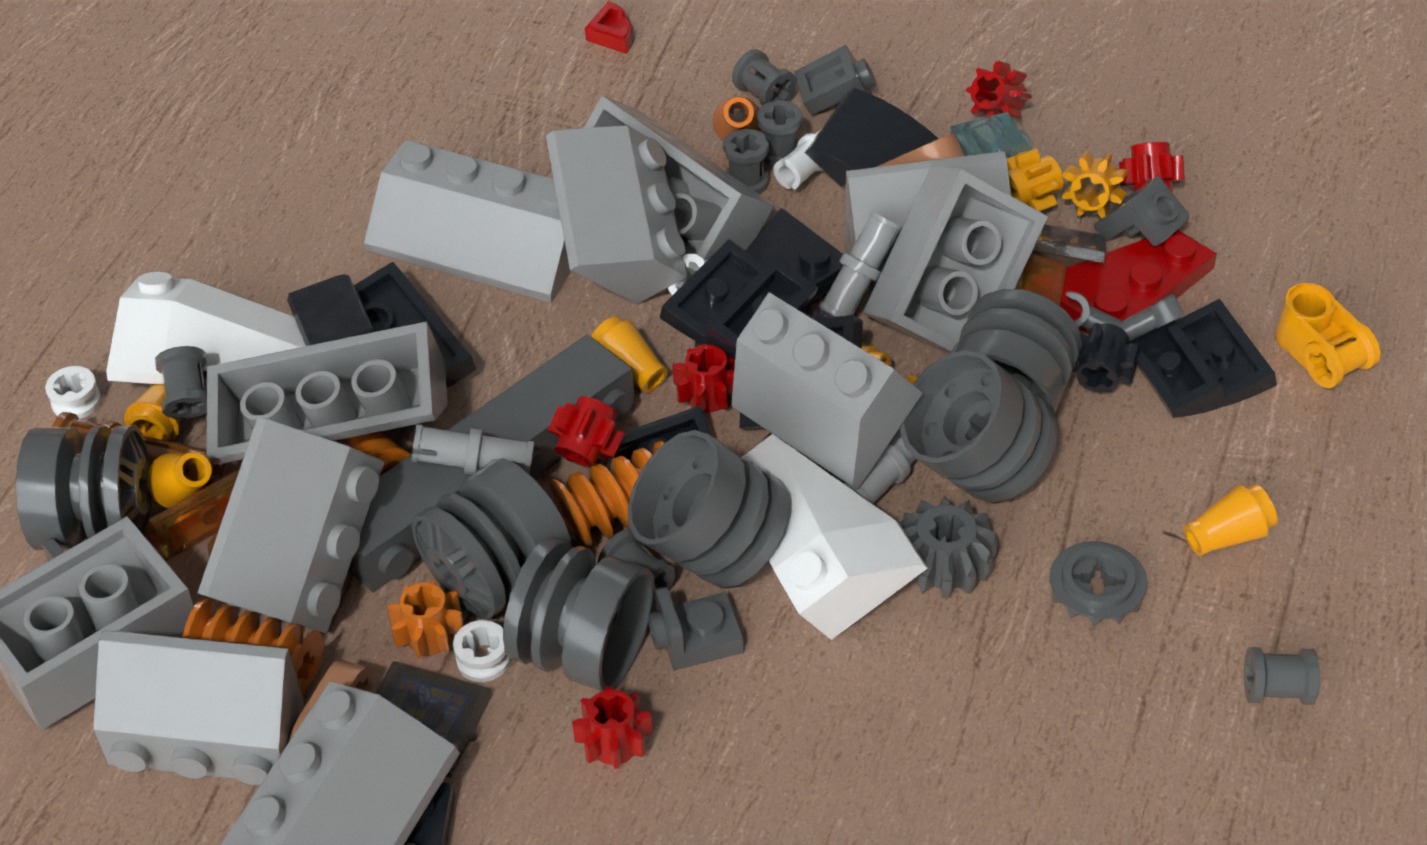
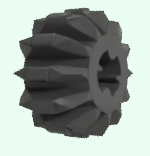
(952, 544)

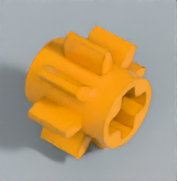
(1035, 179)
(1088, 196)

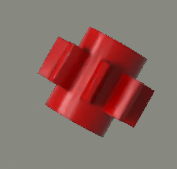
(998, 91)
(1150, 161)
(705, 378)
(586, 431)
(612, 727)

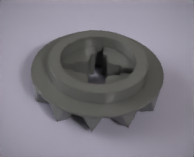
(1121, 575)

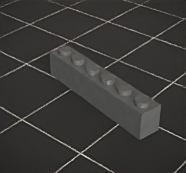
(515, 414)

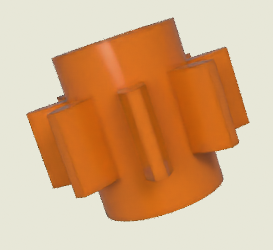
(425, 618)

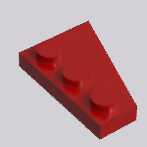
(1137, 276)

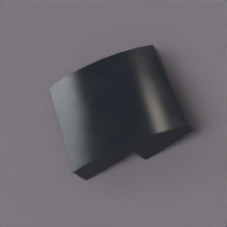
(865, 135)
(726, 294)
(1202, 362)

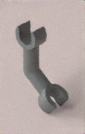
(1135, 325)

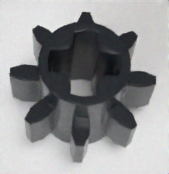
(1106, 358)

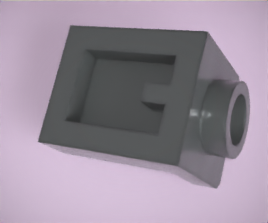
(831, 78)
(1147, 209)
(695, 629)

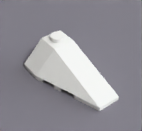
(178, 312)
(836, 547)

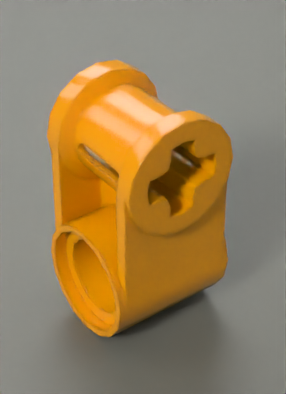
(1321, 335)

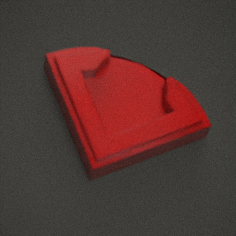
(610, 29)

